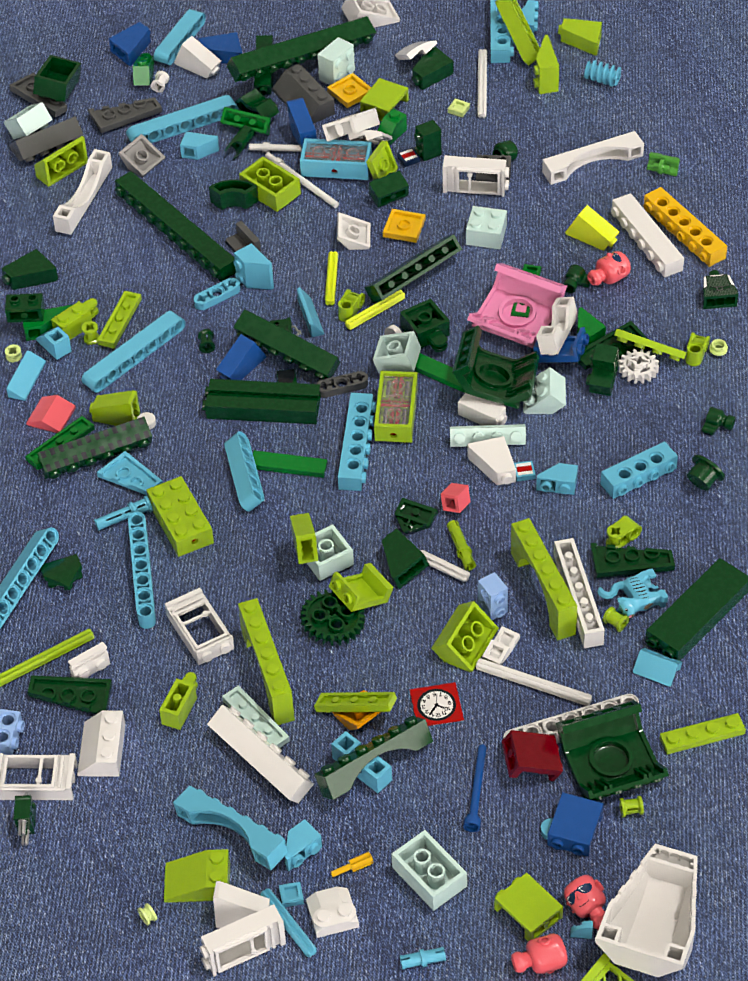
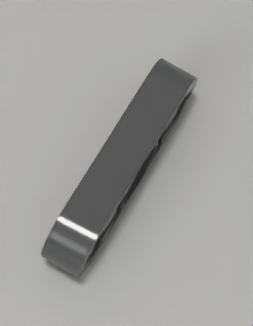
(346, 378)

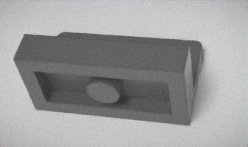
(242, 238)

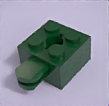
(428, 324)

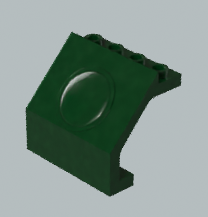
(494, 375)
(609, 751)

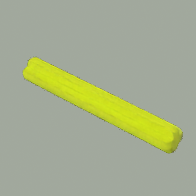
(331, 278)
(374, 310)

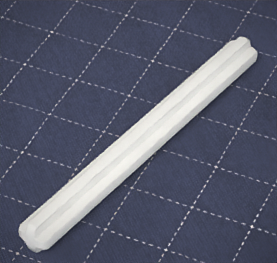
(482, 83)
(534, 682)

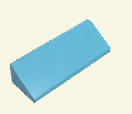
(309, 313)
(25, 376)

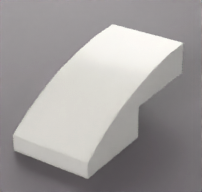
(501, 646)

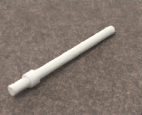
(267, 147)
(278, 161)

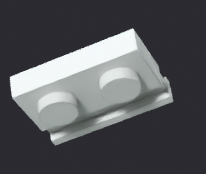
(89, 661)

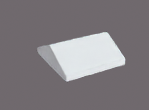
(353, 232)

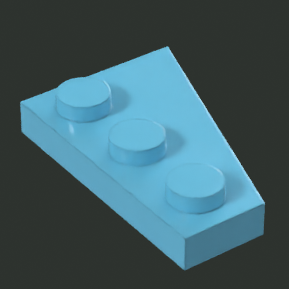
(129, 473)

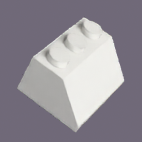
(102, 745)

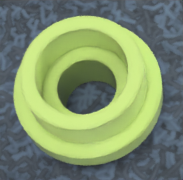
(718, 347)

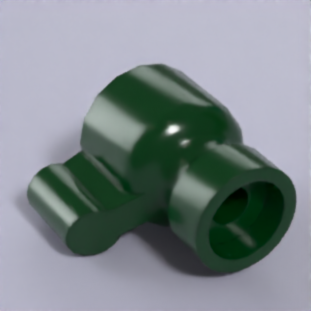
(575, 276)
(717, 418)

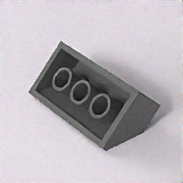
(297, 84)
(46, 139)

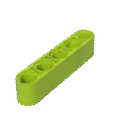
(519, 29)

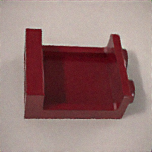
(532, 754)

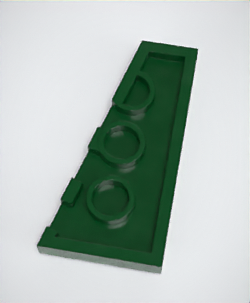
(611, 339)
(628, 561)
(77, 693)

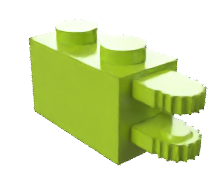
(75, 316)
(179, 701)

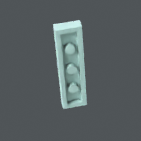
(463, 435)
(250, 710)

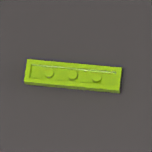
(119, 319)
(657, 348)
(355, 702)
(702, 733)

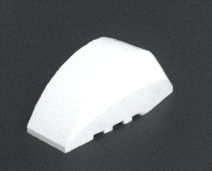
(653, 914)

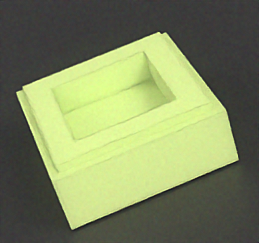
(458, 108)

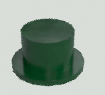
(704, 473)

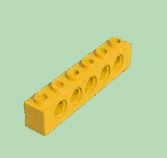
(685, 226)

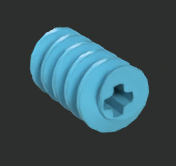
(602, 74)

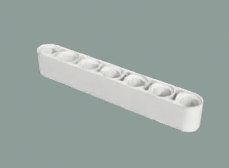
(549, 727)

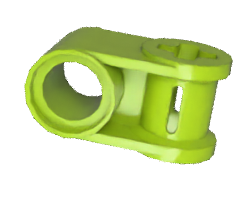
(350, 304)
(696, 349)
(622, 532)

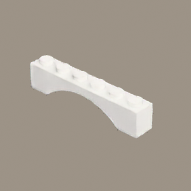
(622, 147)
(69, 214)

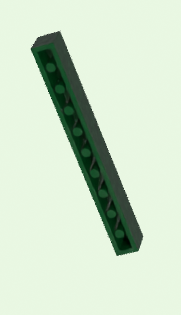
(298, 49)
(175, 226)

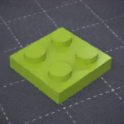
(382, 161)

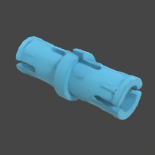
(422, 958)

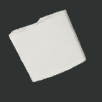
(416, 48)
(370, 136)

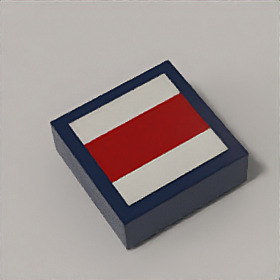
(408, 157)

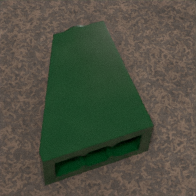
(432, 68)
(29, 271)
(403, 558)

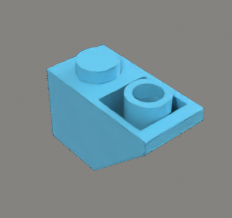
(198, 145)
(55, 342)
(558, 479)
(301, 843)

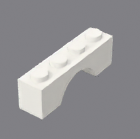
(563, 318)

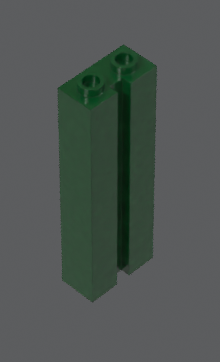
(262, 401)
(697, 610)

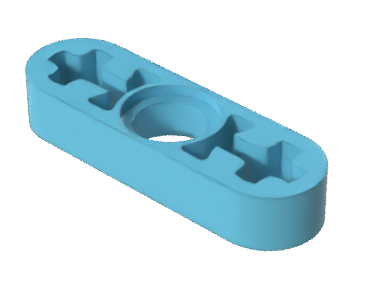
(206, 298)

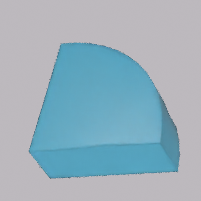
(582, 931)

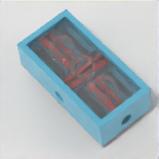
(335, 159)

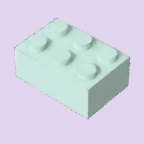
(429, 870)

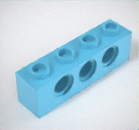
(639, 470)

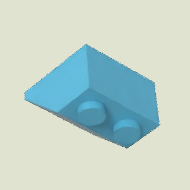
(253, 268)

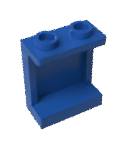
(571, 350)
(574, 824)

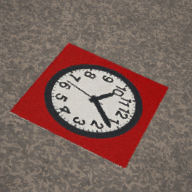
(437, 704)

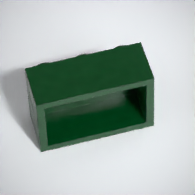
(57, 78)

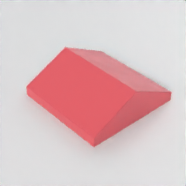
(51, 413)

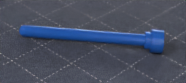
(472, 821)

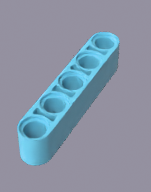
(184, 29)
(244, 471)

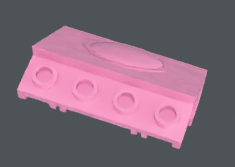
(518, 287)

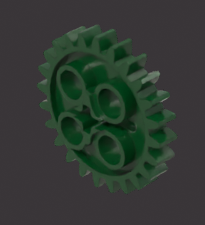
(330, 619)

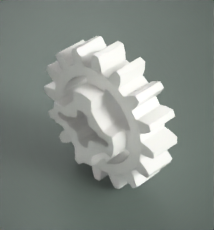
(638, 366)

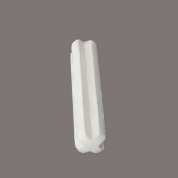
(446, 567)

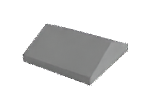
(141, 156)

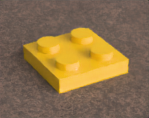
(348, 90)
(404, 225)

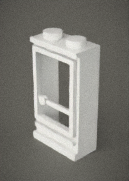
(352, 123)
(454, 164)
(206, 651)
(61, 782)
(242, 940)

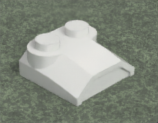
(332, 911)

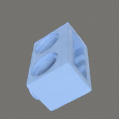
(493, 596)
(11, 732)

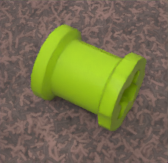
(90, 330)
(615, 619)
(631, 806)

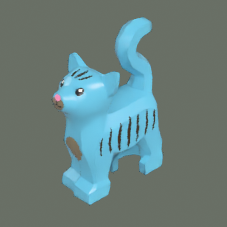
(640, 593)

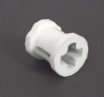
(160, 81)

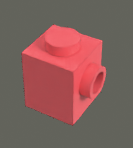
(455, 497)

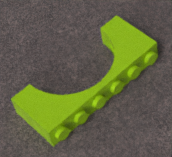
(529, 549)
(257, 635)

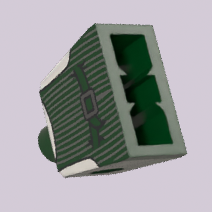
(719, 291)

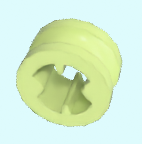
(13, 349)
(147, 914)

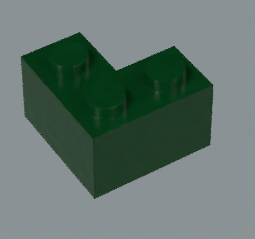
(604, 369)

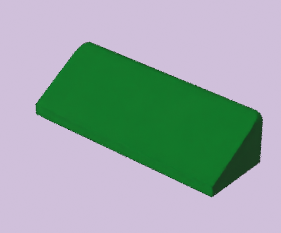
(239, 118)

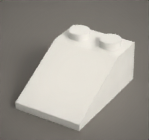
(378, 11)

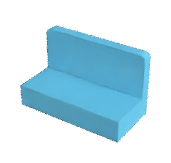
(656, 666)

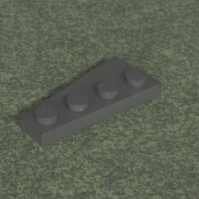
(24, 89)
(115, 117)

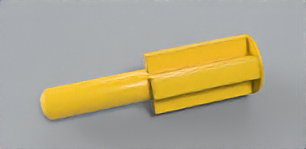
(355, 864)

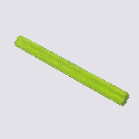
(46, 656)

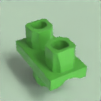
(663, 164)

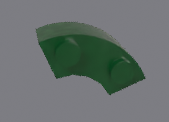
(257, 104)
(233, 193)

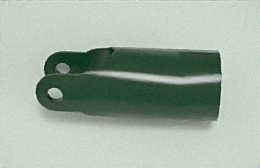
(241, 140)

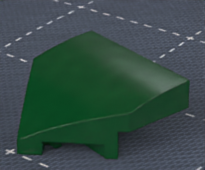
(414, 516)
(62, 572)

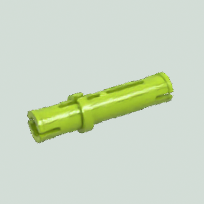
(463, 551)

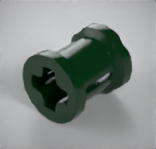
(209, 341)

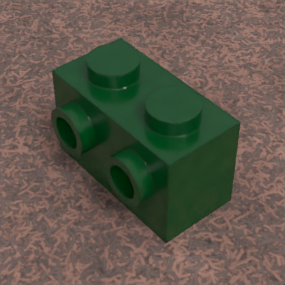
(428, 140)
(388, 188)
(24, 307)

